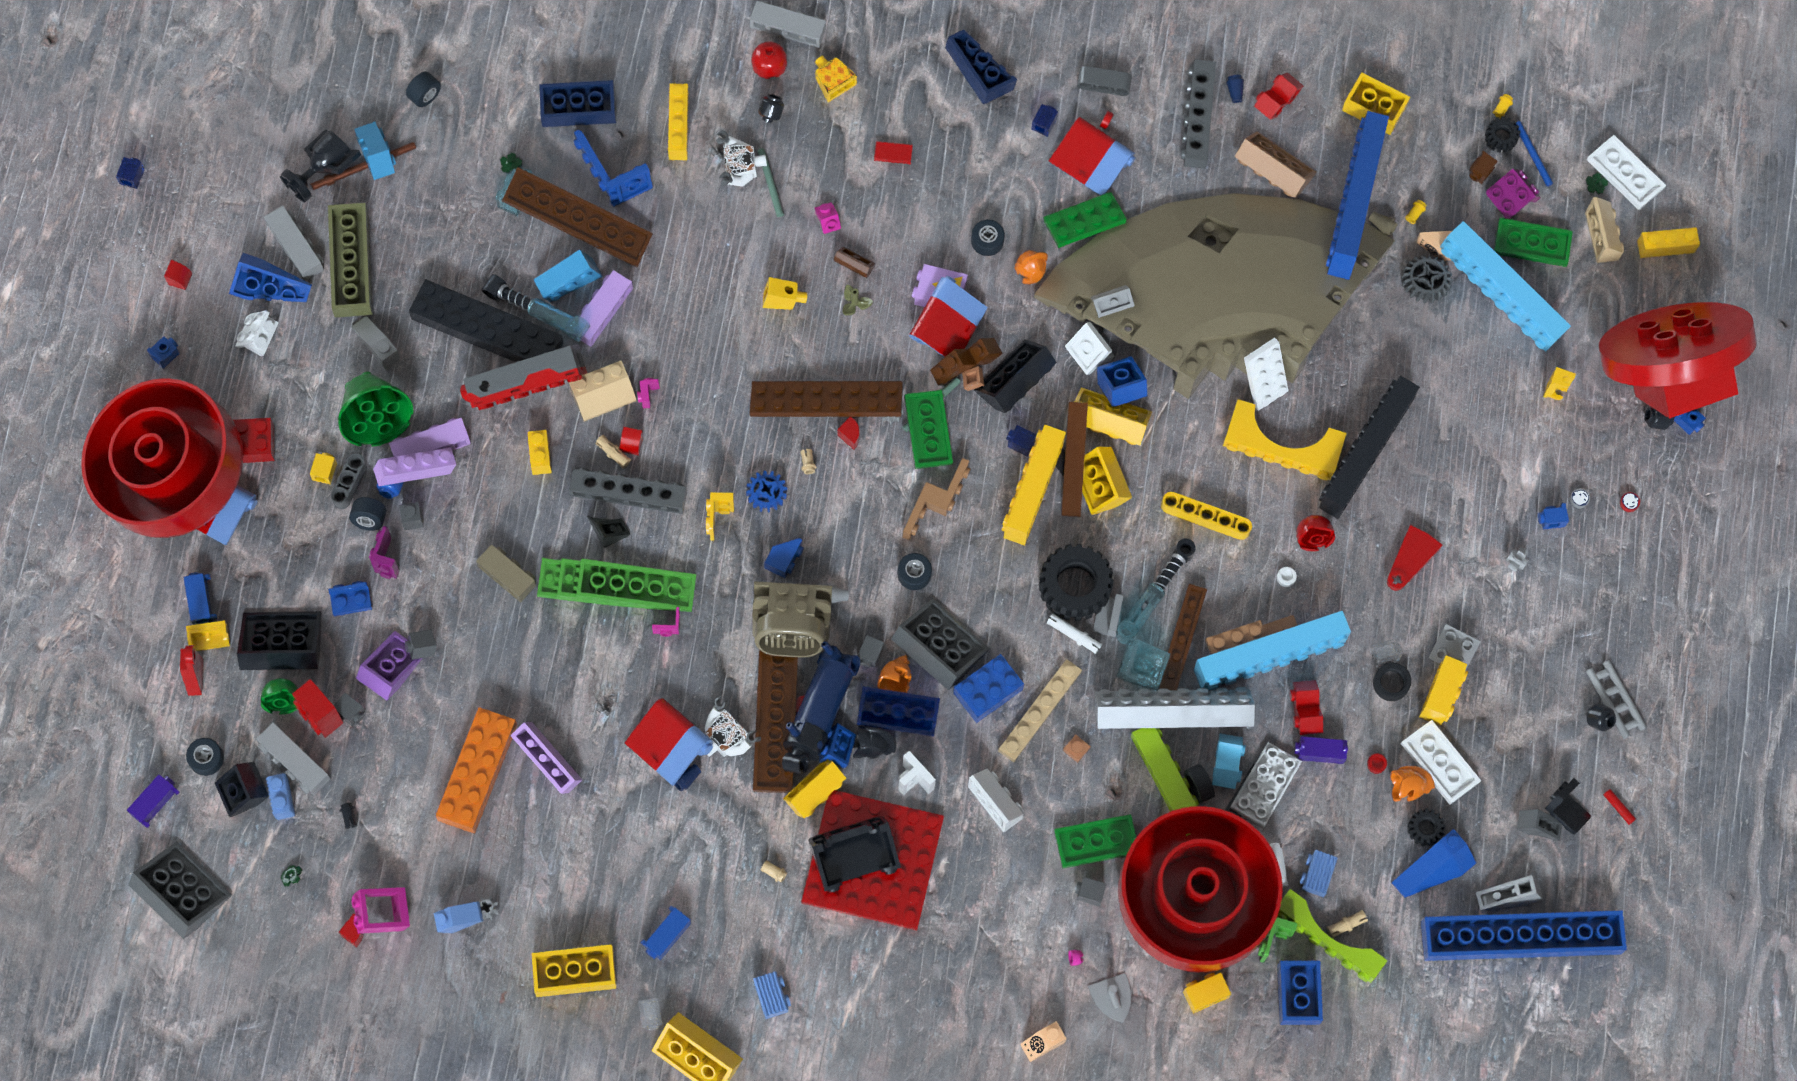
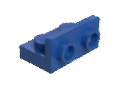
(350, 598)
(838, 746)

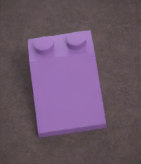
(387, 667)

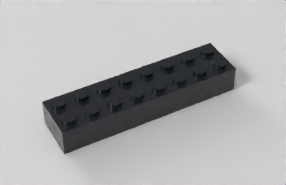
(481, 324)
(1367, 446)

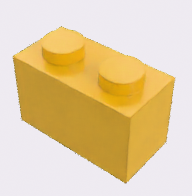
(539, 452)
(1206, 992)

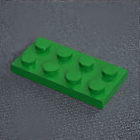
(1084, 219)
(1533, 242)
(928, 429)
(1095, 841)

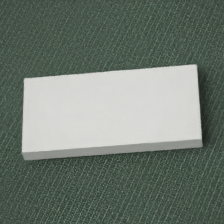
(1265, 784)

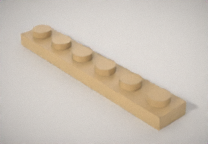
(1040, 710)

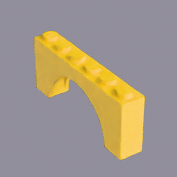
(1316, 459)

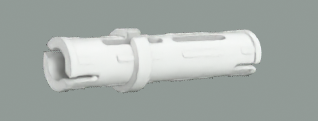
(1080, 637)

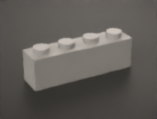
(788, 23)
(293, 243)
(293, 759)

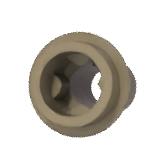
(1383, 223)

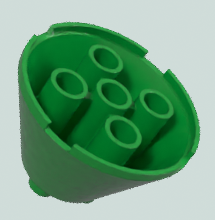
(373, 411)

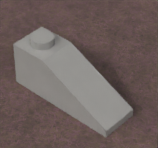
(376, 342)
(1511, 894)

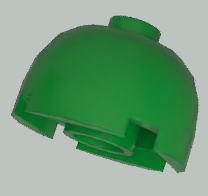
(278, 696)

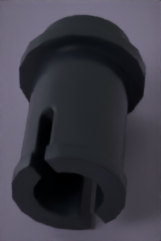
(348, 815)

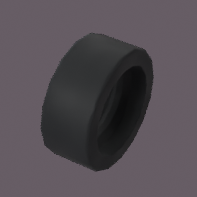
(1386, 695)
(1199, 783)

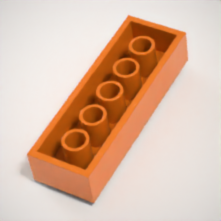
(476, 770)

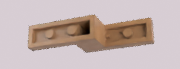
(936, 499)
(1247, 633)

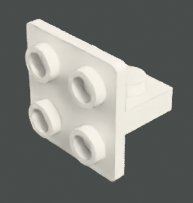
(257, 332)

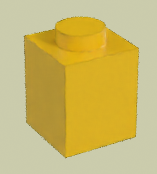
(323, 468)

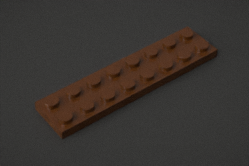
(577, 217)
(826, 399)
(774, 710)

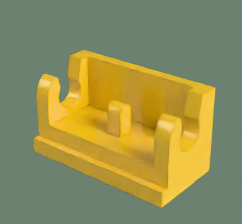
(1559, 380)
(208, 635)

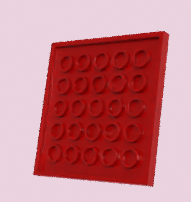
(877, 895)

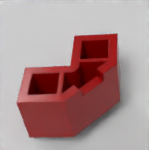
(1282, 93)
(1308, 715)

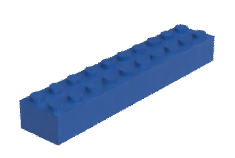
(1357, 195)
(1523, 935)

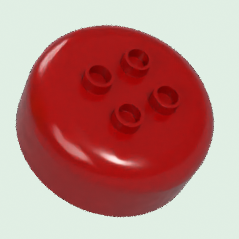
(162, 458)
(1200, 895)

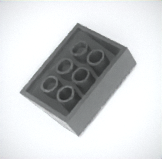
(940, 643)
(179, 889)

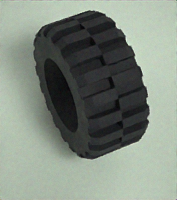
(1076, 558)

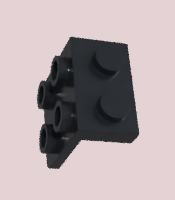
(1566, 809)

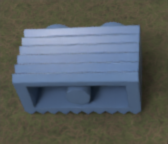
(280, 796)
(1318, 873)
(771, 995)

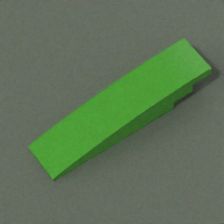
(616, 584)

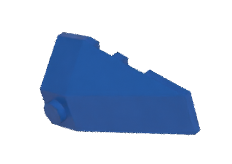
(263, 280)
(1441, 863)

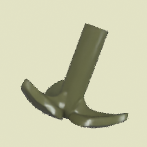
(852, 294)

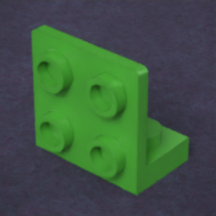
(1283, 930)

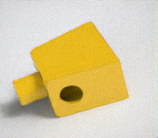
(782, 294)

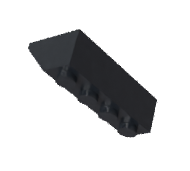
(1016, 375)

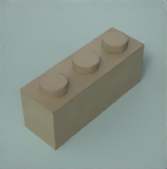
(506, 572)

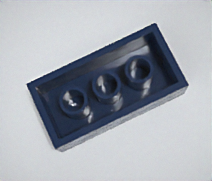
(577, 103)

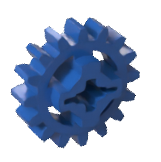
(760, 495)

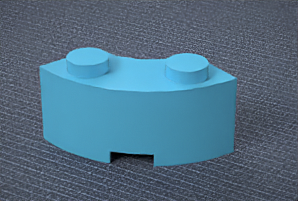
(1227, 763)

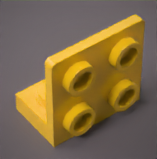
(719, 503)

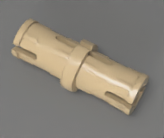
(613, 451)
(1347, 924)

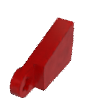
(1412, 556)
(191, 670)

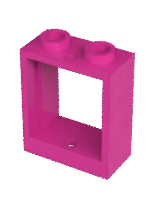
(399, 907)

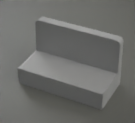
(1112, 301)
(1107, 620)

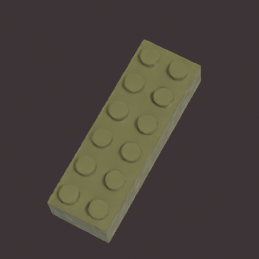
(350, 260)

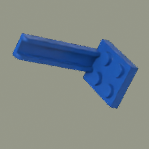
(624, 185)

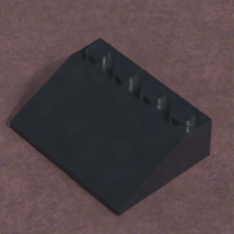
(279, 640)

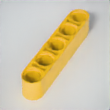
(1212, 523)

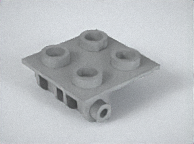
(1455, 645)

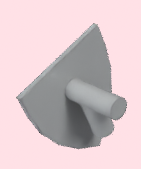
(1112, 997)

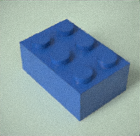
(988, 688)
(1300, 993)

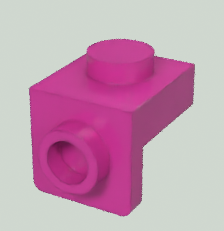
(828, 217)
(643, 395)

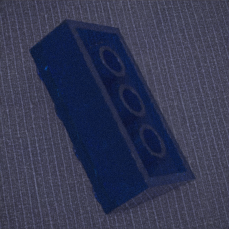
(898, 711)

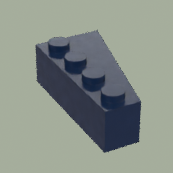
(979, 68)

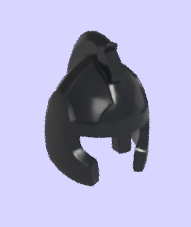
(873, 742)

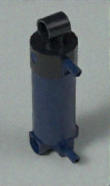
(819, 708)

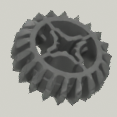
(1439, 273)

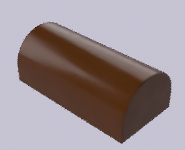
(854, 262)

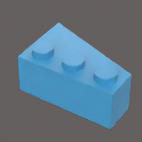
(375, 150)
(568, 276)

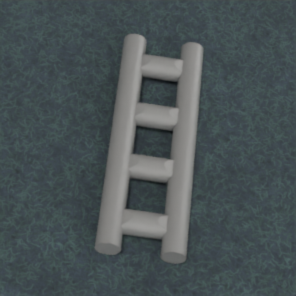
(1619, 687)

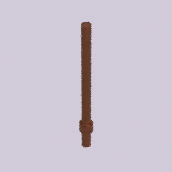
(330, 179)

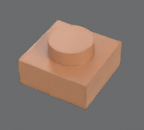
(973, 378)
(1076, 748)

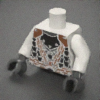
(739, 161)
(726, 733)

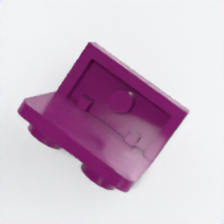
(1512, 193)
(383, 565)

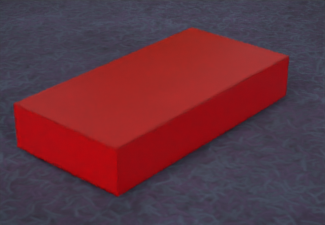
(893, 152)

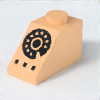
(1431, 242)
(1043, 1041)

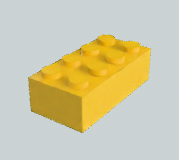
(574, 970)

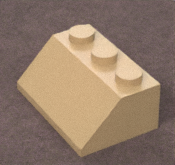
(1604, 231)
(602, 391)

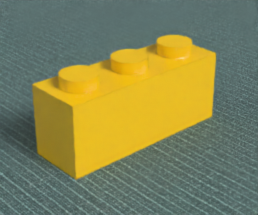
(1668, 242)
(815, 788)

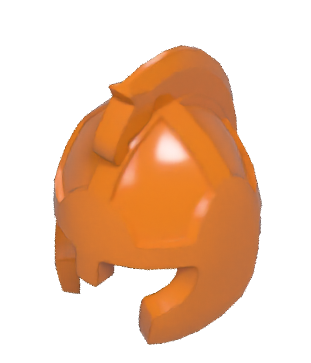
(1031, 265)
(895, 675)
(1410, 782)

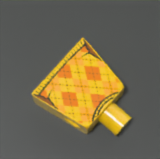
(834, 77)

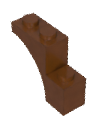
(961, 360)

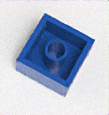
(1122, 381)

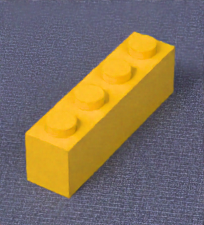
(678, 121)

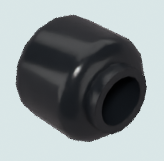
(771, 108)
(1656, 419)
(1601, 717)

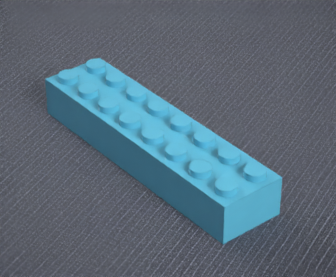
(1504, 286)
(1272, 651)

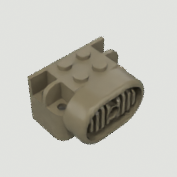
(791, 618)

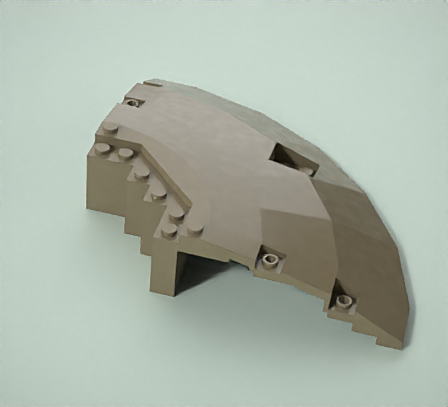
(1220, 302)

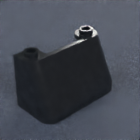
(854, 852)

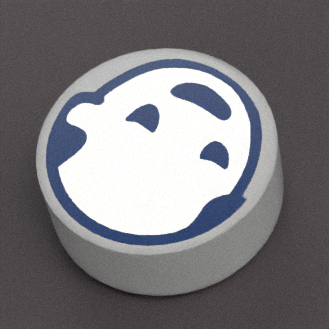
(1579, 498)

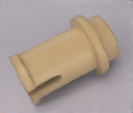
(808, 462)
(774, 871)

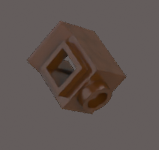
(1482, 167)

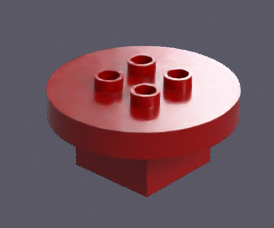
(1680, 354)

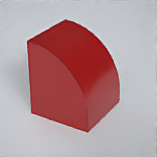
(178, 275)
(849, 432)
(631, 441)
(350, 933)

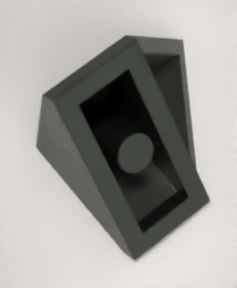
(609, 530)

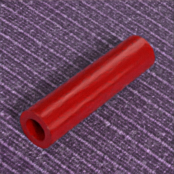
(1619, 806)

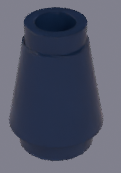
(1235, 86)
(688, 777)

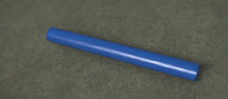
(1534, 155)

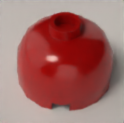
(769, 60)
(1315, 532)

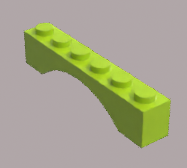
(1363, 961)

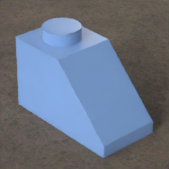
(458, 917)

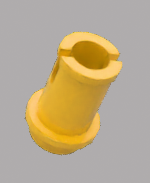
(1503, 105)
(1418, 207)

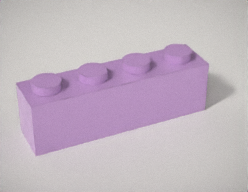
(604, 305)
(436, 437)
(414, 466)
(546, 757)

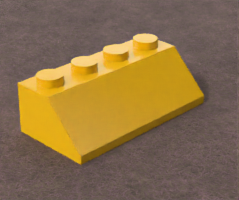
(1121, 421)
(695, 1051)

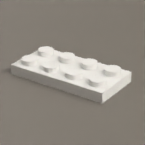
(1626, 172)
(1266, 374)
(1440, 759)

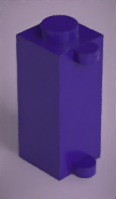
(1321, 750)
(152, 799)

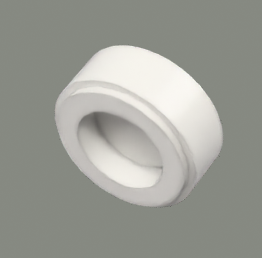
(1286, 576)

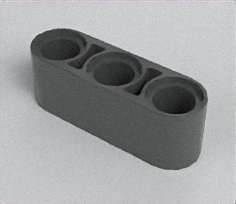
(1104, 81)
(348, 472)

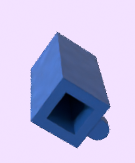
(198, 598)
(666, 934)

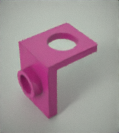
(668, 630)

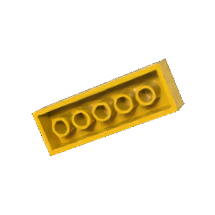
(1033, 484)

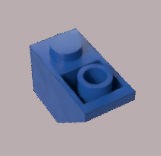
(782, 557)

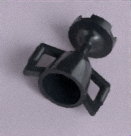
(328, 155)

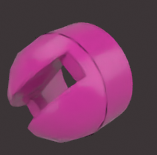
(1075, 957)

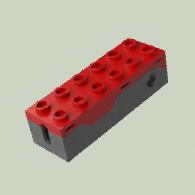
(524, 376)

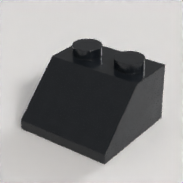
(241, 788)

